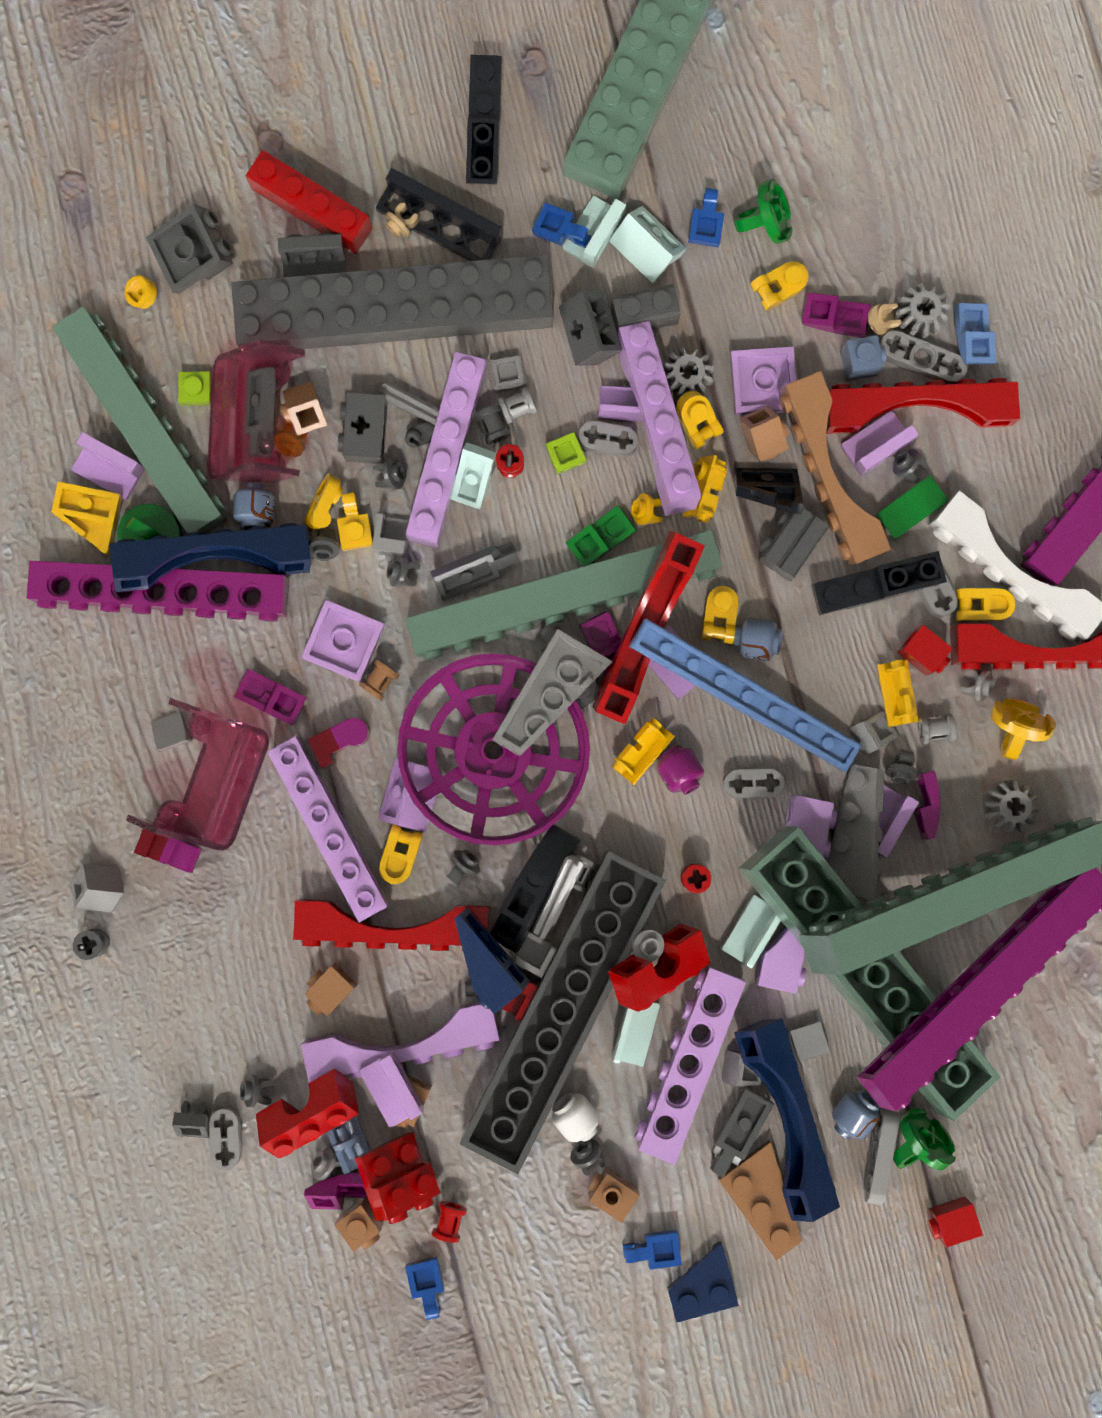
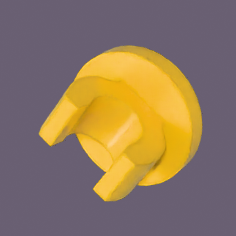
(643, 509)

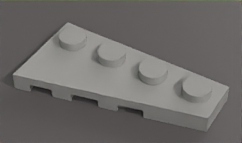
(554, 684)
(858, 832)

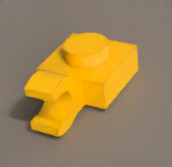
(354, 528)

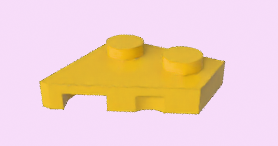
(88, 512)

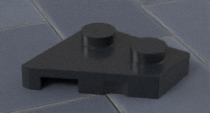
(770, 487)

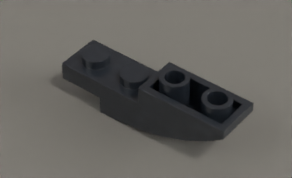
(484, 119)
(879, 583)
(532, 888)

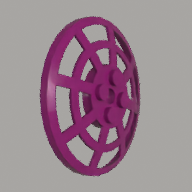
(474, 764)

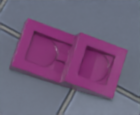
(836, 316)
(601, 635)
(269, 696)
(929, 814)
(331, 1192)

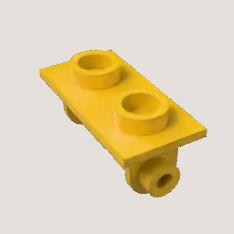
(709, 475)
(897, 693)
(638, 758)

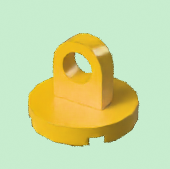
(1021, 723)

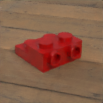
(397, 1179)

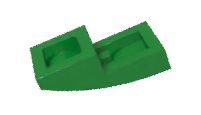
(912, 507)
(601, 536)

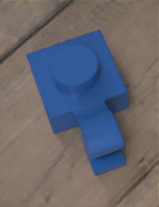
(706, 223)
(557, 224)
(660, 1250)
(425, 1282)

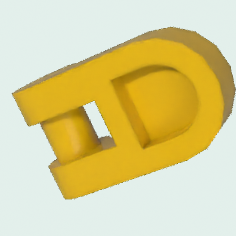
(789, 279)
(692, 410)
(326, 495)
(722, 604)
(995, 604)
(396, 866)

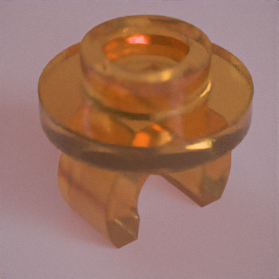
(289, 443)

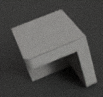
(390, 536)
(96, 888)
(535, 954)

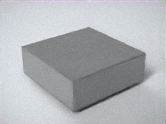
(507, 373)
(809, 1040)

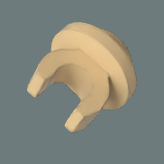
(398, 225)
(882, 318)

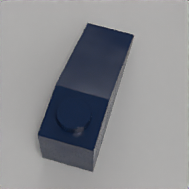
(490, 968)

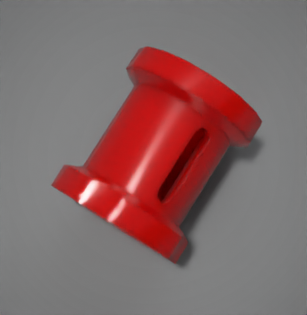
(503, 454)
(703, 884)
(449, 1221)

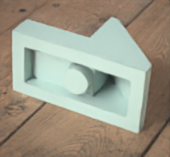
(473, 475)

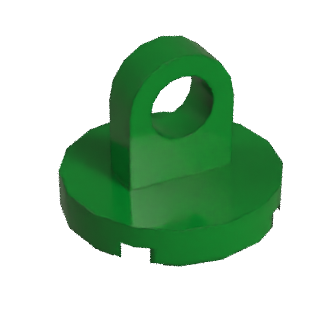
(771, 213)
(146, 522)
(924, 1141)

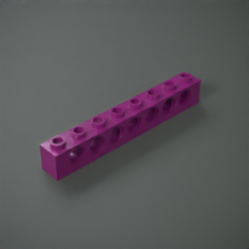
(46, 576)

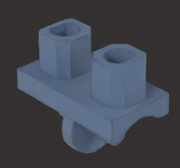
(348, 1143)

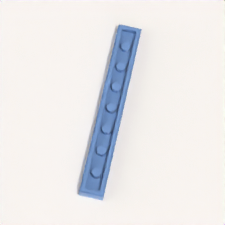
(744, 695)

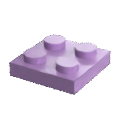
(760, 376)
(343, 641)

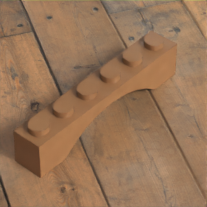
(809, 406)

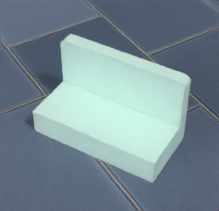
(602, 223)
(646, 243)
(751, 932)
(635, 1035)

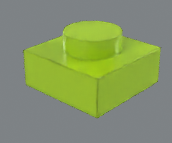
(194, 388)
(565, 453)

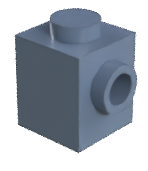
(862, 358)

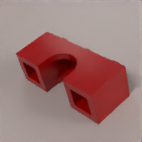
(640, 983)
(329, 1105)

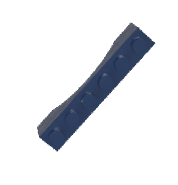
(143, 562)
(807, 1178)

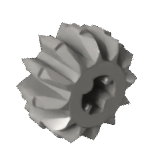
(930, 302)
(700, 372)
(1007, 817)

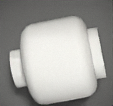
(575, 1117)

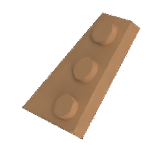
(758, 1193)

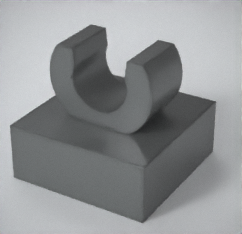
(191, 1124)

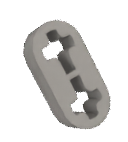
(609, 431)
(944, 590)
(753, 775)
(233, 1137)

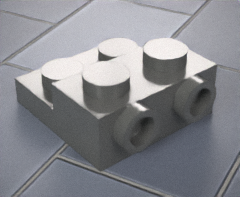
(190, 248)

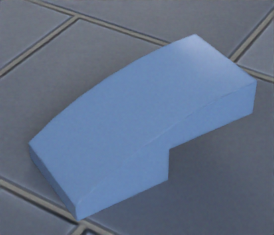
(973, 333)

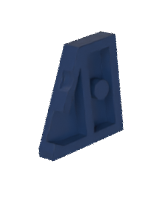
(704, 1287)

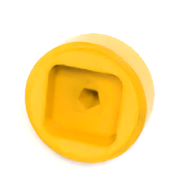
(140, 292)

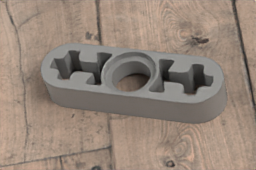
(903, 342)
(881, 1157)

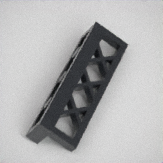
(446, 209)

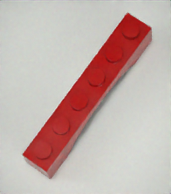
(982, 403)
(656, 603)
(985, 645)
(326, 921)

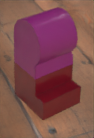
(337, 738)
(168, 851)

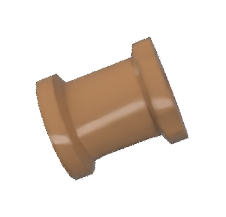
(379, 680)

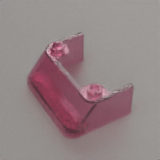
(227, 438)
(219, 783)

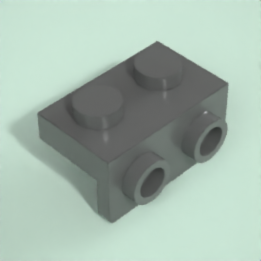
(312, 254)

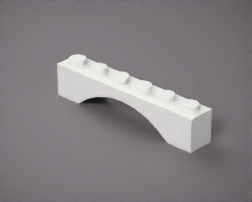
(967, 528)

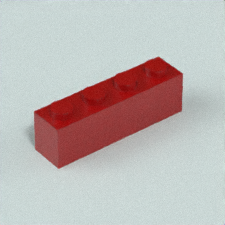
(308, 201)

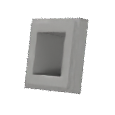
(170, 732)
(873, 732)
(737, 1073)

